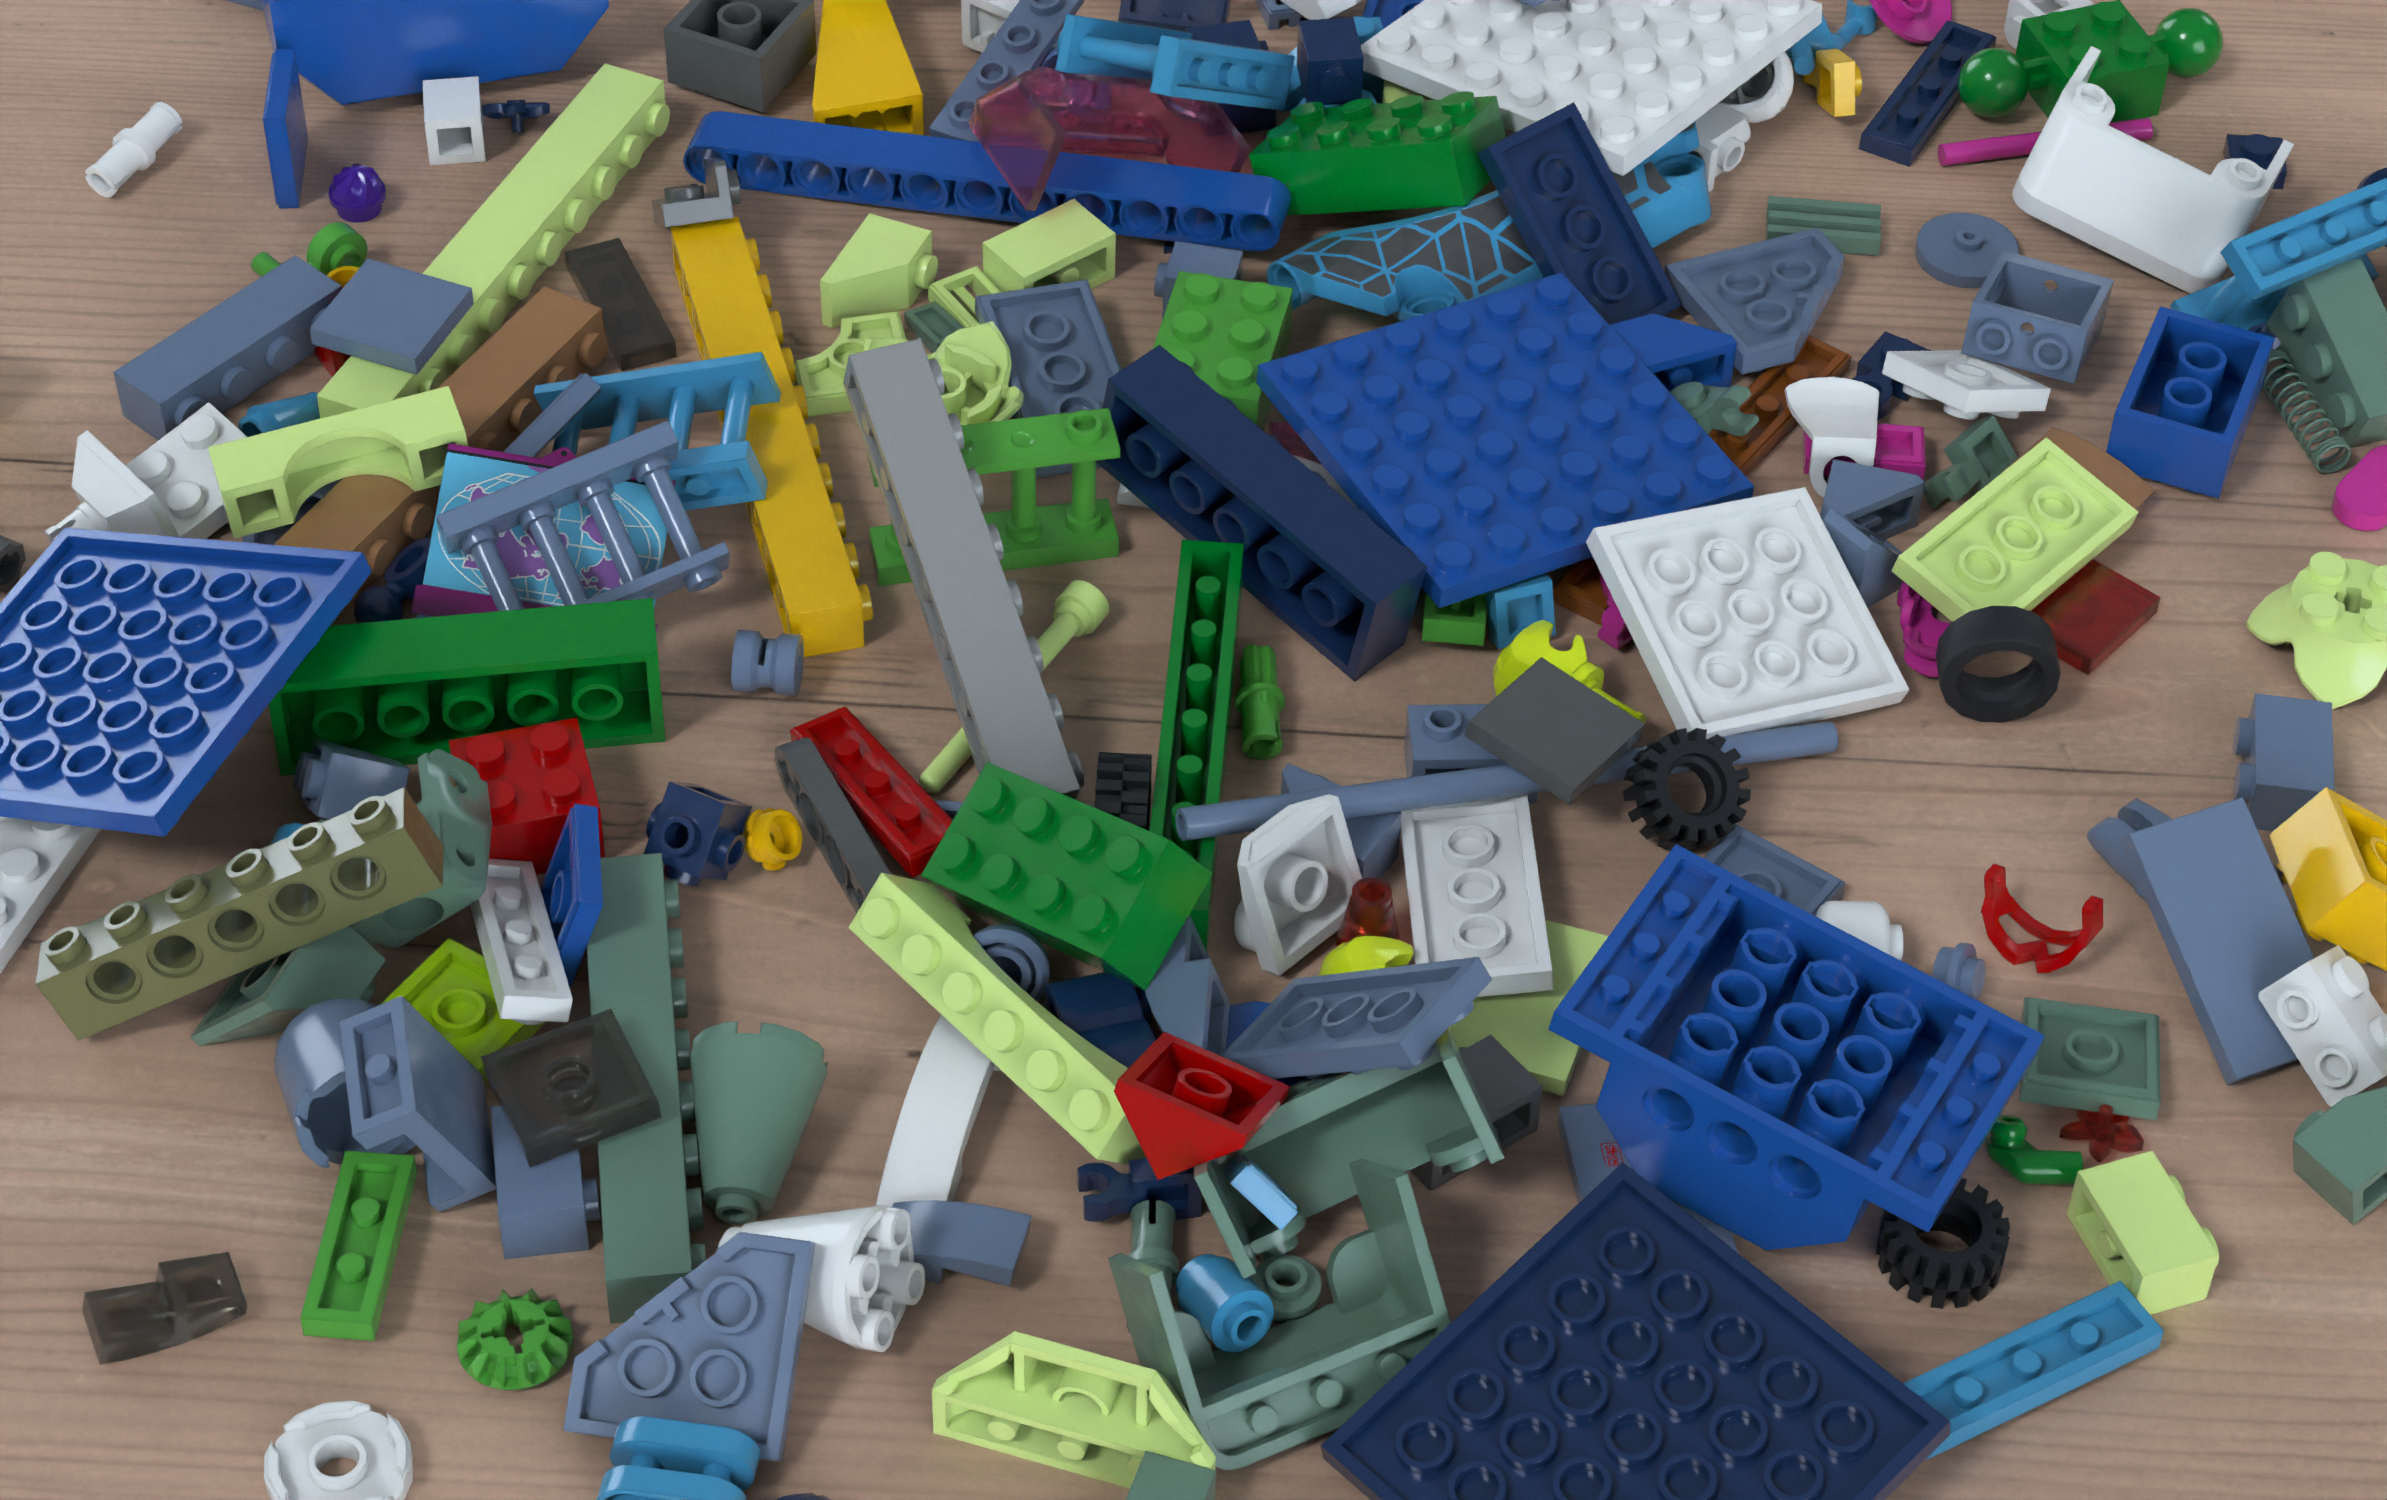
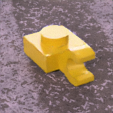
(1836, 81)

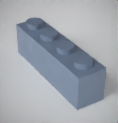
(227, 349)

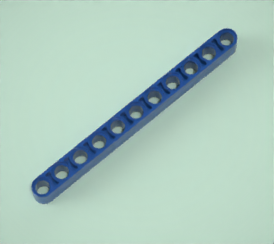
(964, 181)

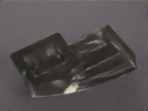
(183, 1304)

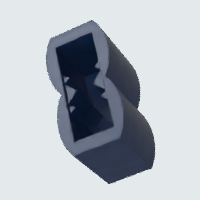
(1105, 1013)

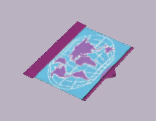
(453, 580)

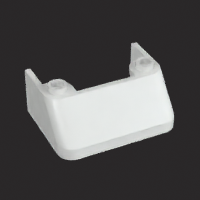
(2135, 196)

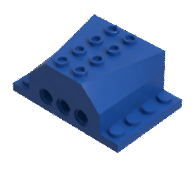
(1784, 1061)

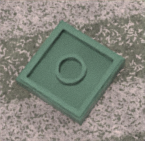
(2093, 1058)

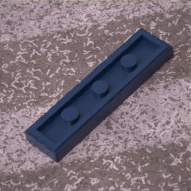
(1923, 95)

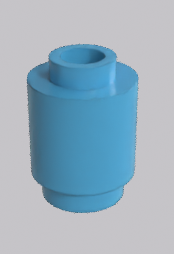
(1229, 1308)

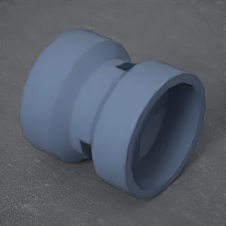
(767, 662)

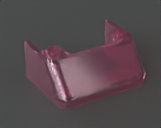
(1051, 111)

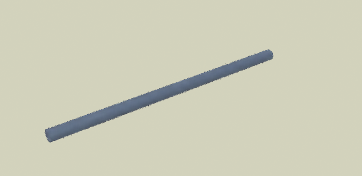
(1476, 784)

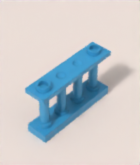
(1175, 62)
(2289, 252)
(703, 474)

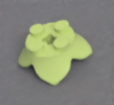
(974, 372)
(2335, 624)

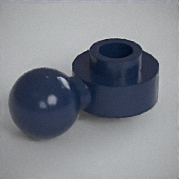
(402, 577)

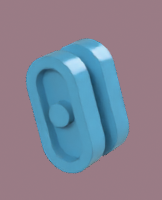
(678, 1461)

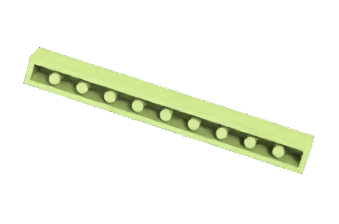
(523, 227)

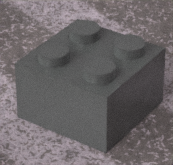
(740, 48)

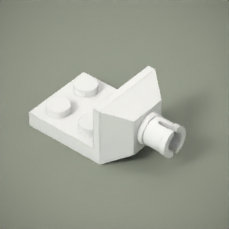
(160, 491)

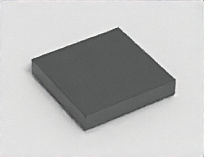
(1555, 730)

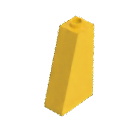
(865, 70)

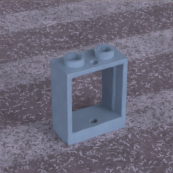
(2063, 318)

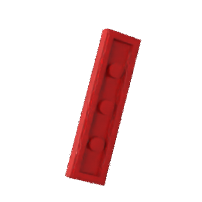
(878, 788)

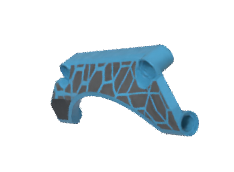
(1476, 248)

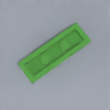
(359, 1246)

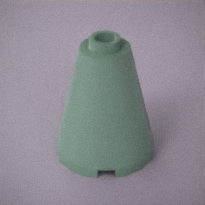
(751, 1112)

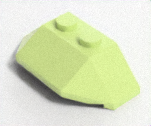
(1066, 1409)

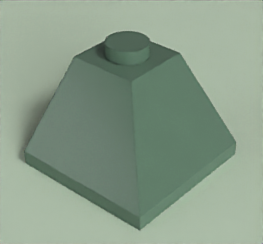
(278, 990)

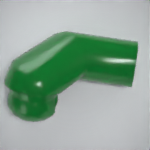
(2024, 1161)

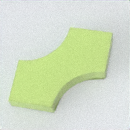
(825, 372)

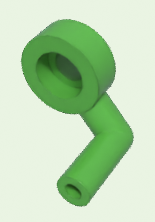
(329, 249)

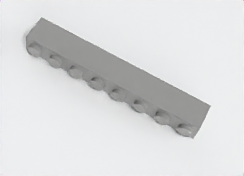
(958, 566)

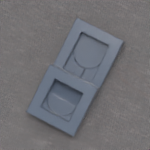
(966, 1239)

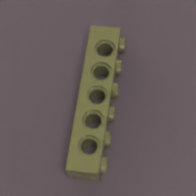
(240, 913)

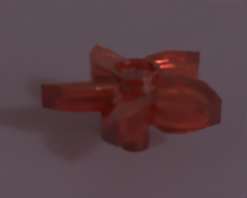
(2104, 1132)

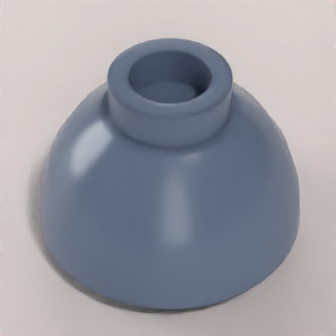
(1018, 956)

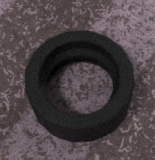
(1991, 631)

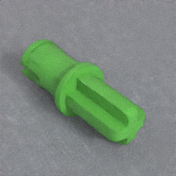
(1260, 703)

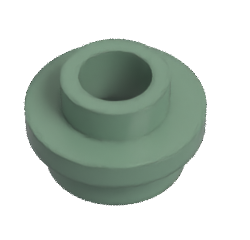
(1292, 1300)

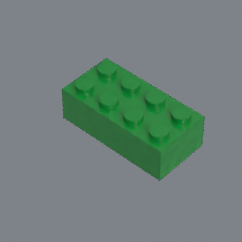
(1382, 153)
(1067, 874)

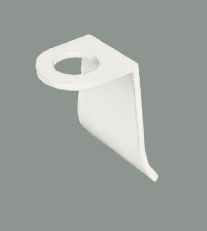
(1837, 418)

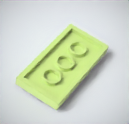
(2016, 536)

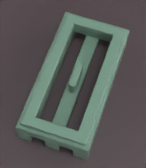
(1848, 225)

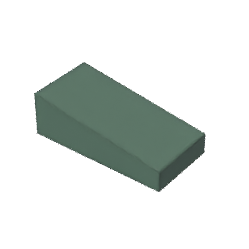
(931, 324)

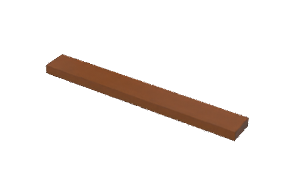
(1581, 587)

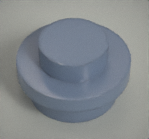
(1960, 969)

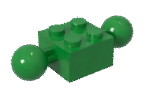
(2128, 68)

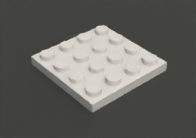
(1746, 615)

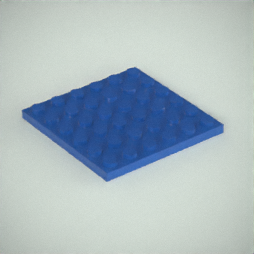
(1499, 434)
(147, 665)

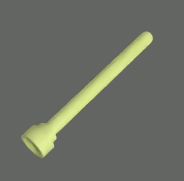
(1076, 613)

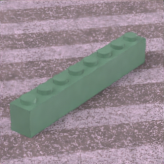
(646, 1168)

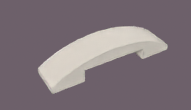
(936, 1119)

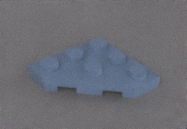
(1761, 294)
(706, 1348)

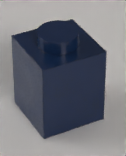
(1329, 60)

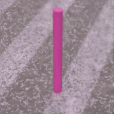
(2021, 144)

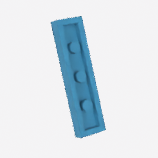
(2038, 1362)

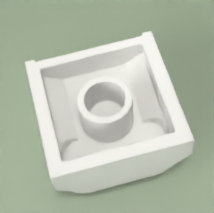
(1294, 882)

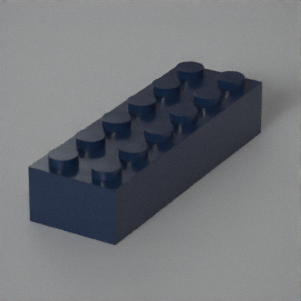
(1230, 482)

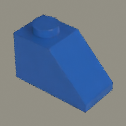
(1680, 350)

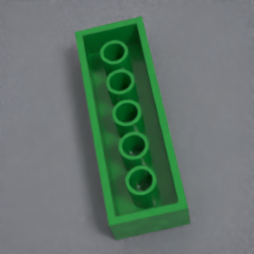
(451, 677)

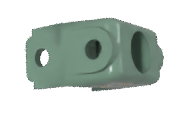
(464, 827)

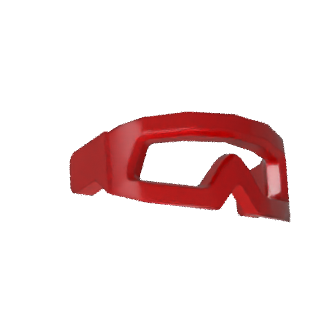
(2000, 902)

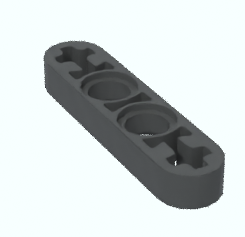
(829, 819)

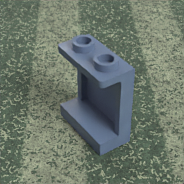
(418, 1085)

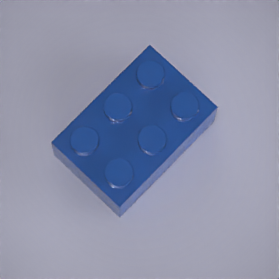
(2189, 401)

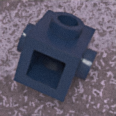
(697, 833)

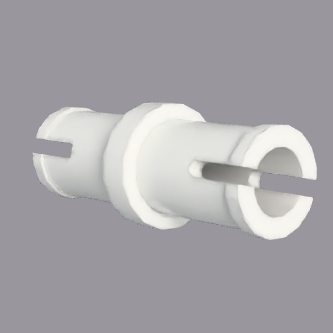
(133, 149)

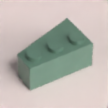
(2338, 343)

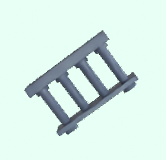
(590, 482)

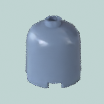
(315, 1086)

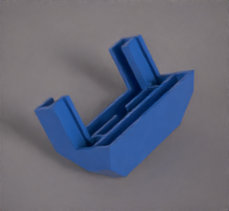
(389, 46)

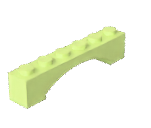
(937, 955)

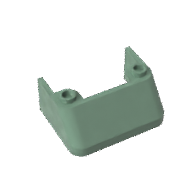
(1344, 1117)
(1314, 1367)

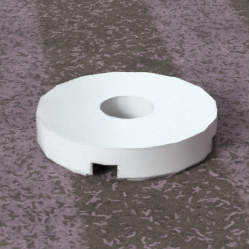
(337, 1432)

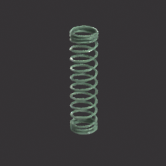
(2322, 448)

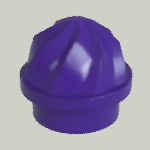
(357, 193)

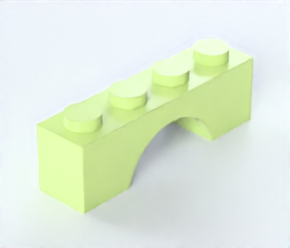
(274, 472)

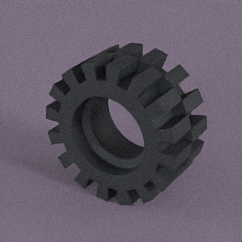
(1716, 774)
(1124, 786)
(1946, 1272)

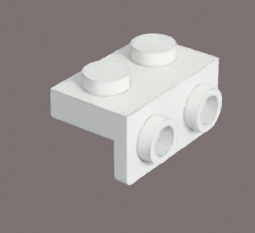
(2331, 1023)

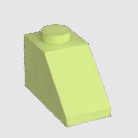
(878, 271)

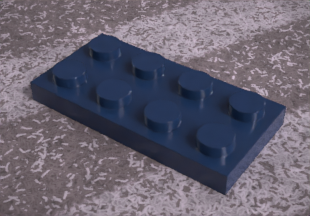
(1578, 217)

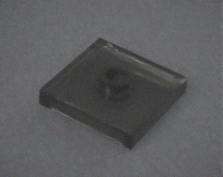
(571, 1087)

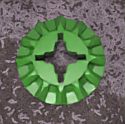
(487, 1352)

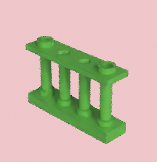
(1032, 533)

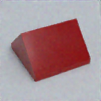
(1193, 1104)

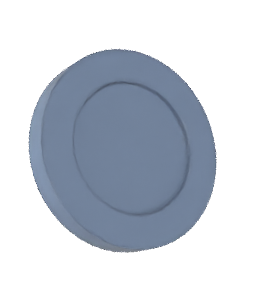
(1962, 248)

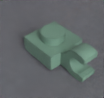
(1716, 407)
(1976, 460)

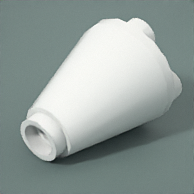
(858, 1273)

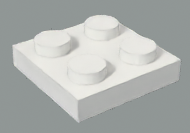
(1965, 383)

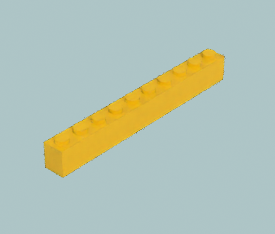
(796, 524)

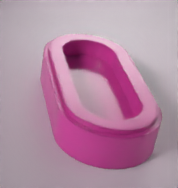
(2362, 493)

